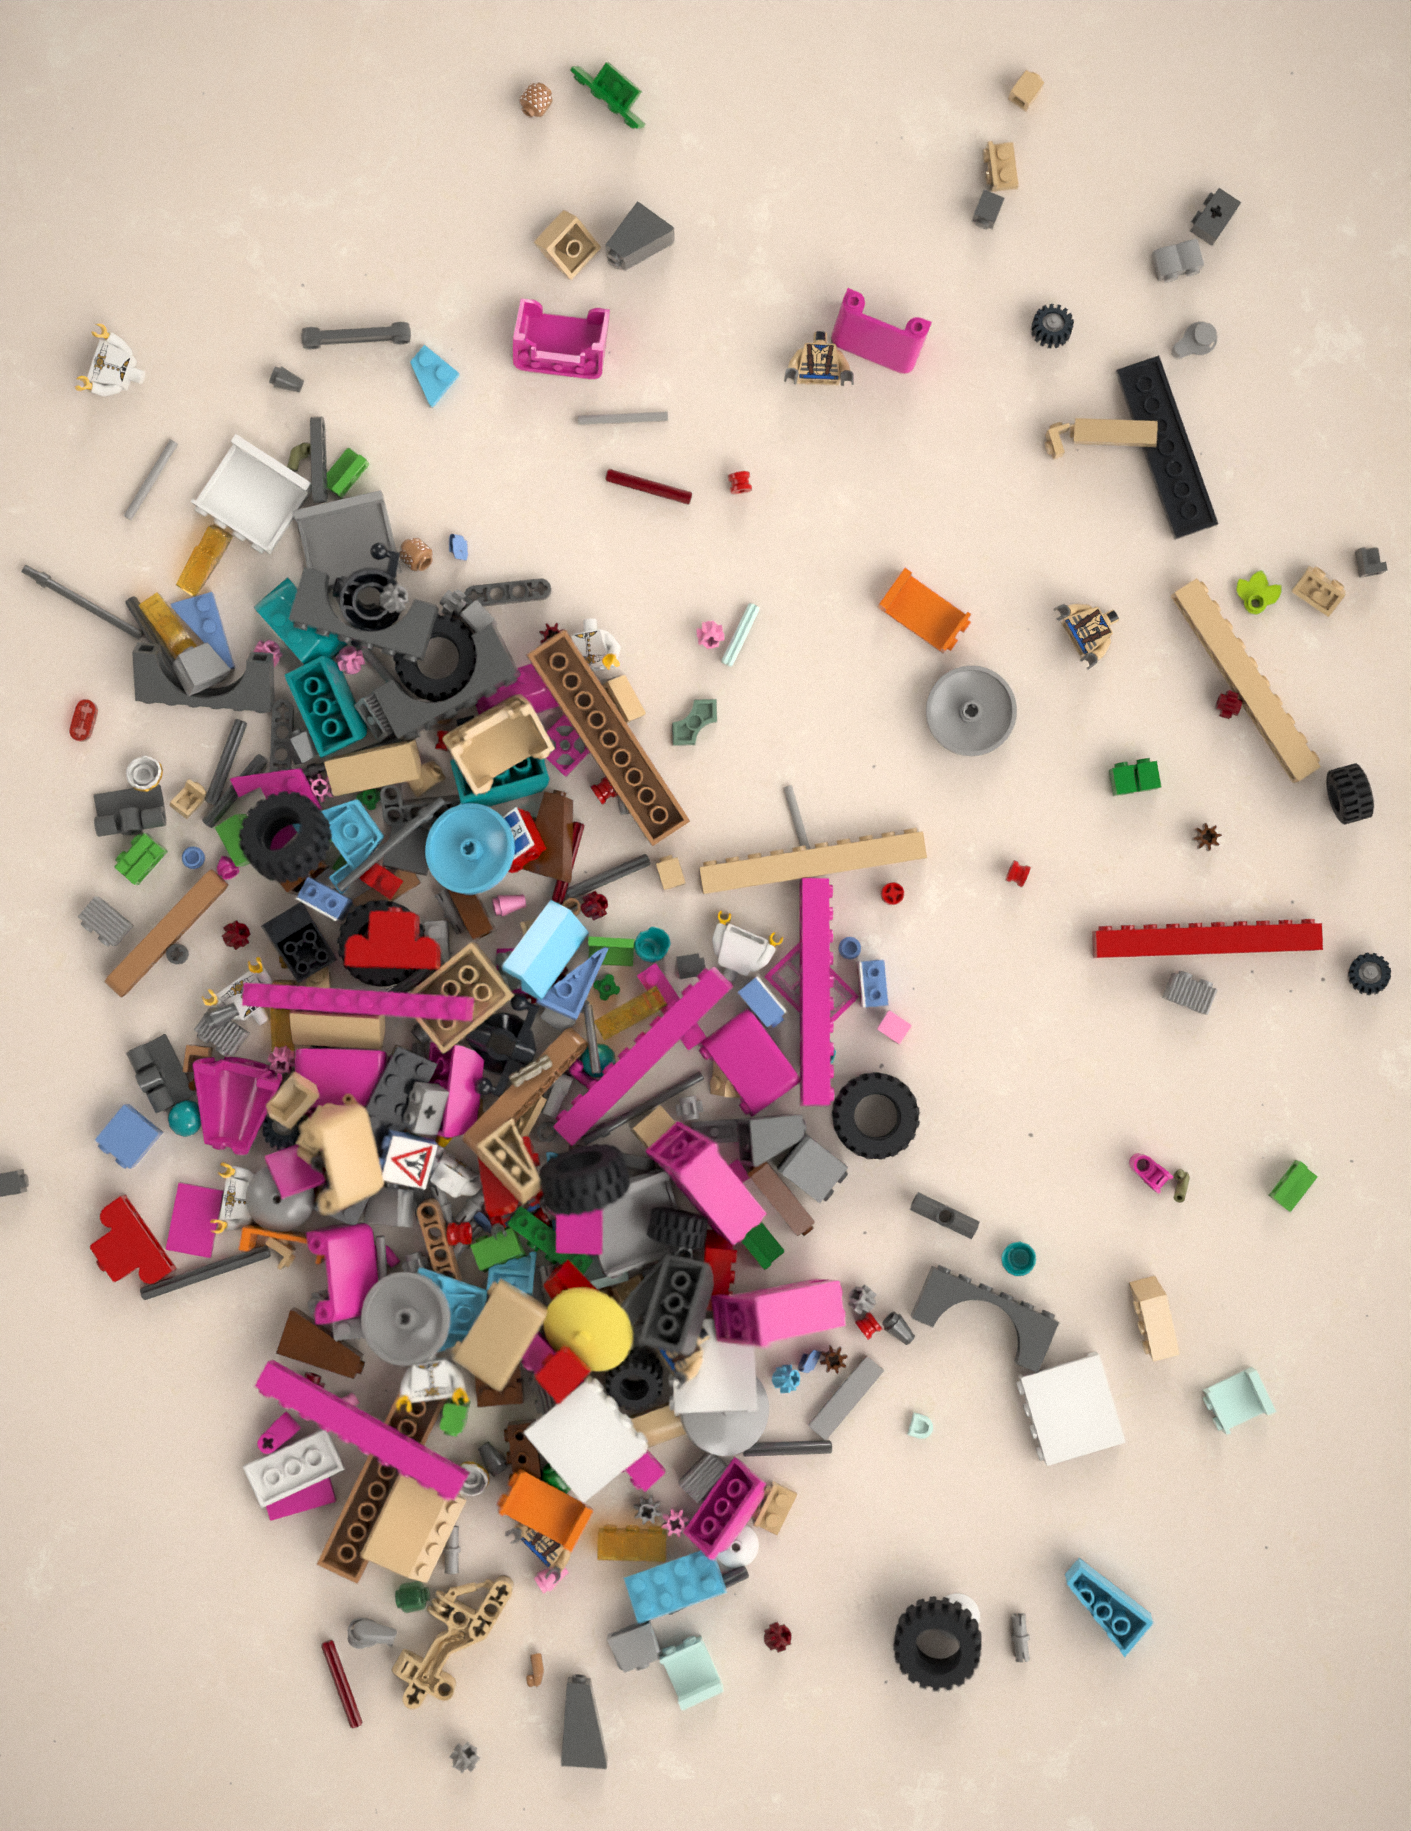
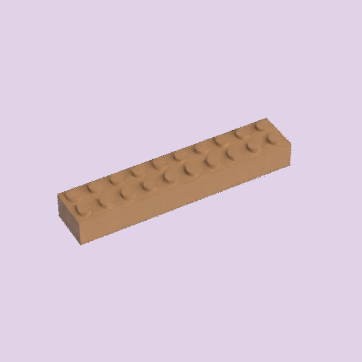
(607, 737)
(371, 1491)

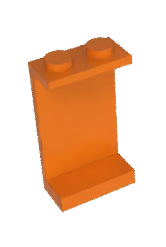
(924, 612)
(251, 1231)
(544, 1509)

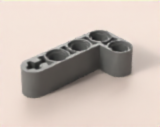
(404, 806)

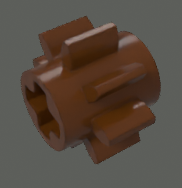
(1209, 831)
(834, 1366)

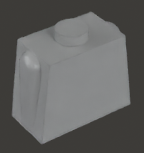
(199, 668)
(390, 1207)
(634, 1646)

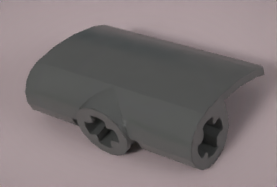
(129, 811)
(160, 1073)

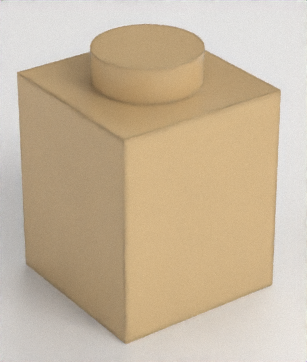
(1026, 90)
(670, 872)

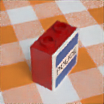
(526, 838)

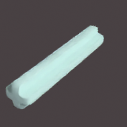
(740, 634)

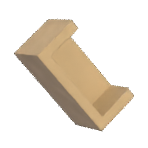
(292, 1100)

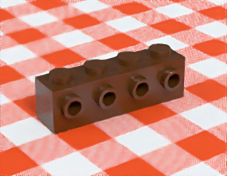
(522, 1451)

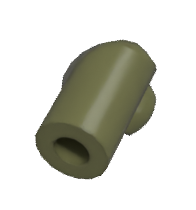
(297, 454)
(1182, 1185)

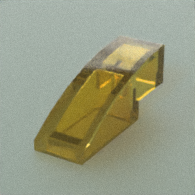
(204, 559)
(167, 624)
(280, 1022)

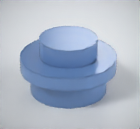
(193, 857)
(849, 948)

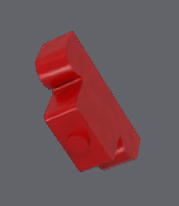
(393, 943)
(497, 1196)
(129, 1245)

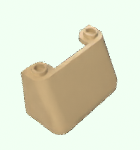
(497, 741)
(348, 1154)
(500, 1334)

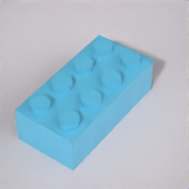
(674, 1586)

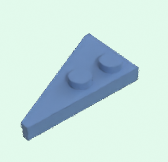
(204, 619)
(571, 992)

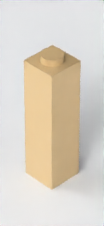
(1114, 432)

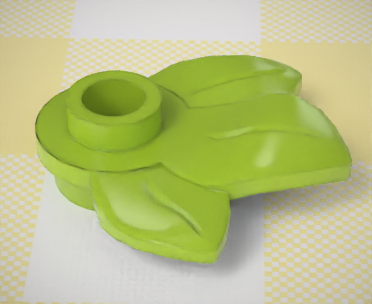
(1257, 590)

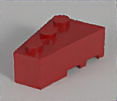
(720, 1256)
(564, 1278)

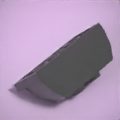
(678, 1305)

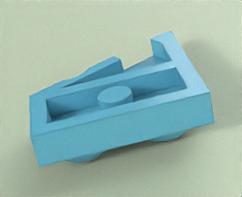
(433, 374)
(516, 1272)

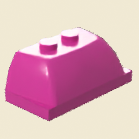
(528, 685)
(457, 1073)
(726, 1509)

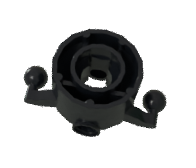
(367, 616)
(514, 1028)

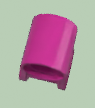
(1153, 1174)
(280, 1432)

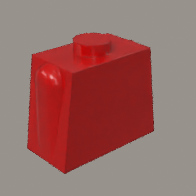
(561, 1373)

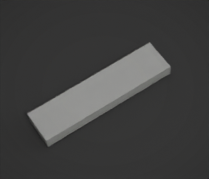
(846, 1398)

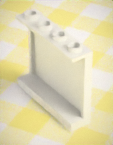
(253, 495)
(723, 1381)
(1071, 1409)
(587, 1439)

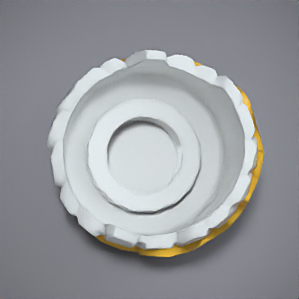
(144, 773)
(477, 1479)

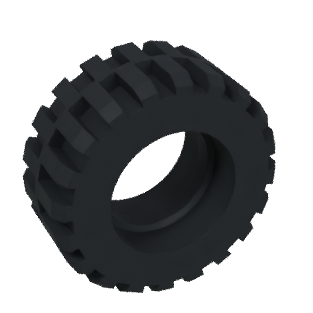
(447, 687)
(272, 816)
(356, 924)
(905, 1125)
(584, 1179)
(934, 1671)

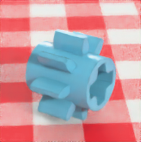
(786, 1378)

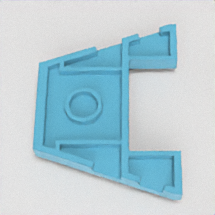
(352, 834)
(464, 1304)

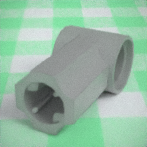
(555, 1095)

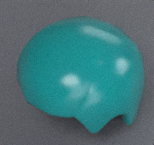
(652, 944)
(606, 1056)
(185, 1118)
(1018, 1258)

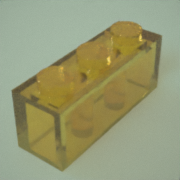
(630, 1013)
(632, 1543)

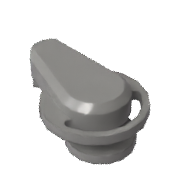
(1196, 340)
(369, 1633)

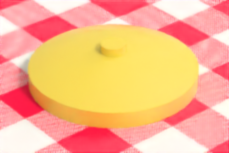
(590, 1327)

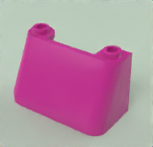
(876, 339)
(560, 342)
(750, 1062)
(340, 1073)
(349, 1267)

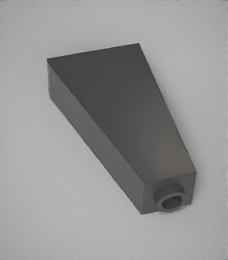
(582, 1732)

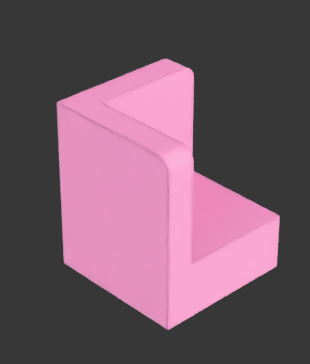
(894, 1027)

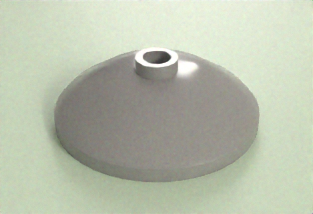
(273, 1216)

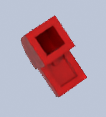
(382, 880)

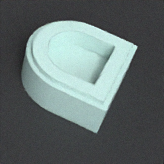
(920, 1426)

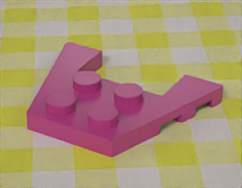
(274, 782)

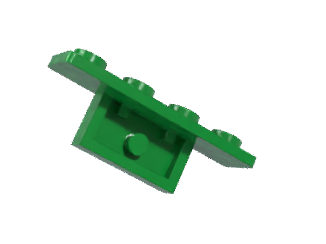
(614, 90)
(544, 1238)

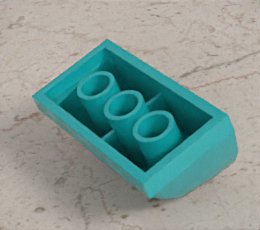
(306, 645)
(326, 705)
(518, 781)

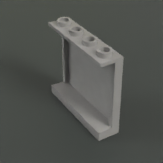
(342, 532)
(628, 1222)

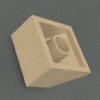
(567, 244)

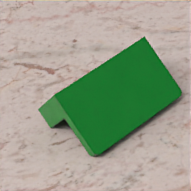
(762, 1245)

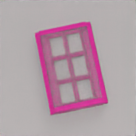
(786, 981)

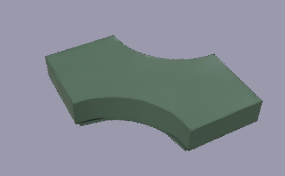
(702, 714)

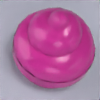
(227, 868)

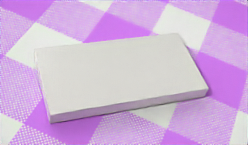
(293, 1467)

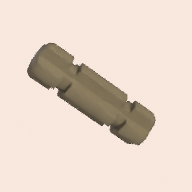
(530, 1070)

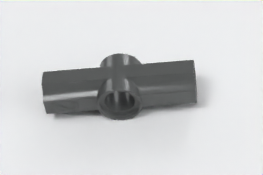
(957, 1222)

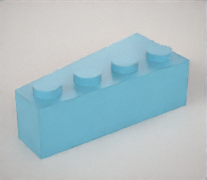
(1111, 1608)

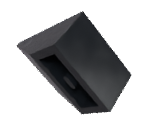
(299, 942)

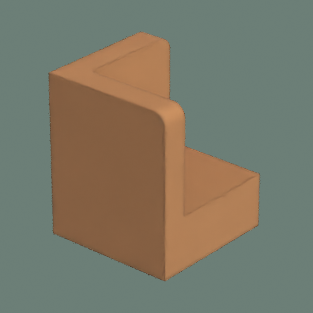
(194, 1053)

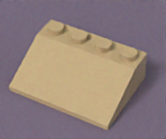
(464, 975)
(412, 1529)

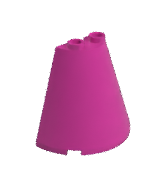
(233, 1100)

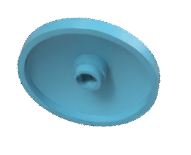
(470, 848)

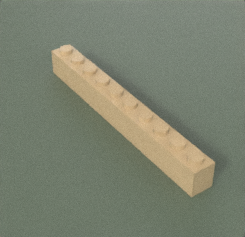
(1243, 677)
(812, 862)

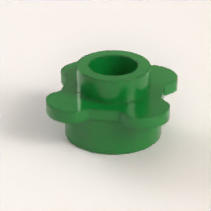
(370, 803)
(600, 986)

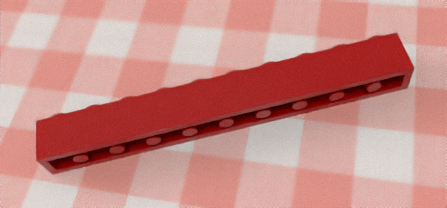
(1207, 940)

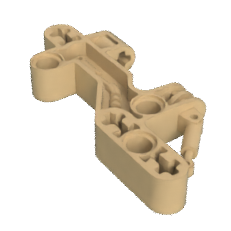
(427, 1671)

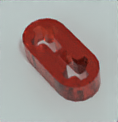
(78, 719)

